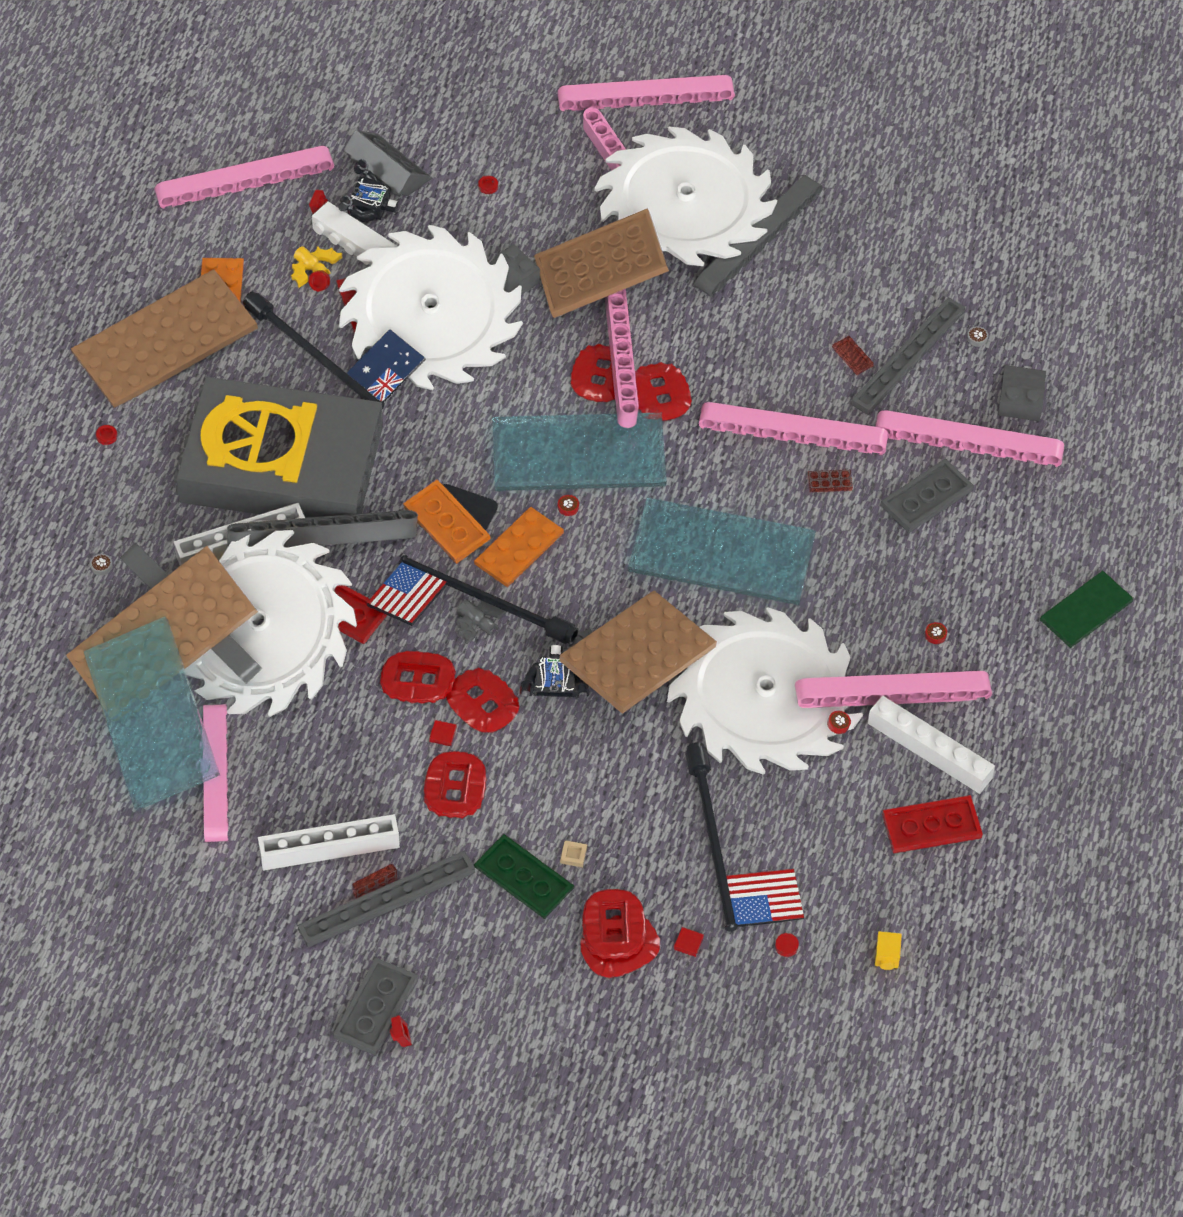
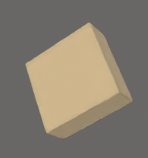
(573, 853)

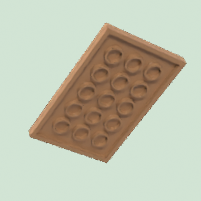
(601, 263)
(637, 651)

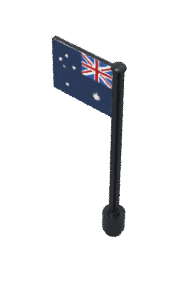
(373, 376)

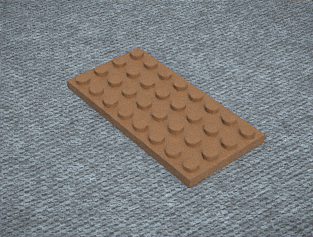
(164, 338)
(196, 600)

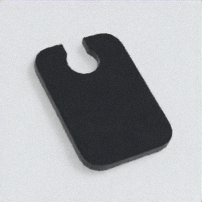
(479, 507)

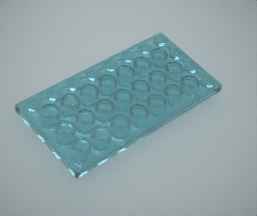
(577, 452)
(722, 551)
(151, 713)

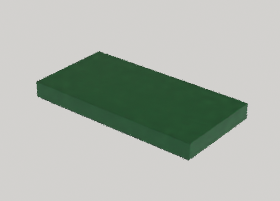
(1086, 609)
(524, 876)

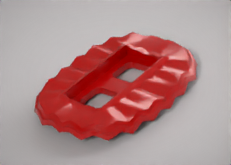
(586, 368)
(674, 386)
(420, 664)
(493, 689)
(438, 782)
(596, 925)
(618, 967)

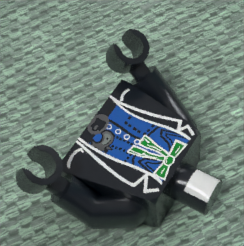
(368, 198)
(553, 678)

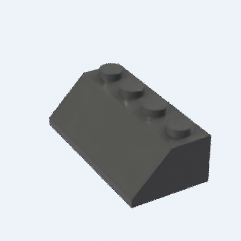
(386, 163)

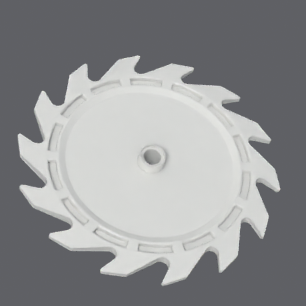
(694, 191)
(437, 273)
(297, 627)
(729, 696)

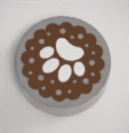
(977, 336)
(101, 564)

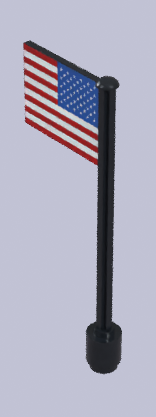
(416, 586)
(744, 897)

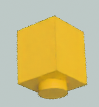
(888, 950)

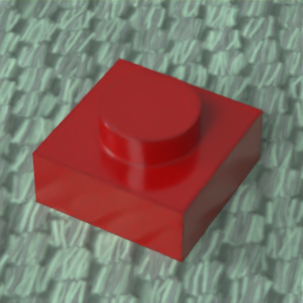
(317, 201)
(400, 1031)

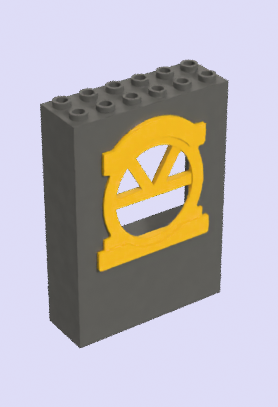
(322, 471)

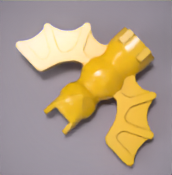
(310, 261)

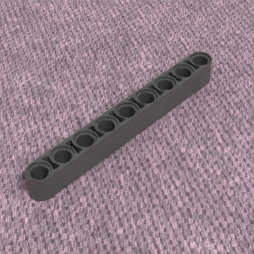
(787, 207)
(331, 529)
(227, 650)

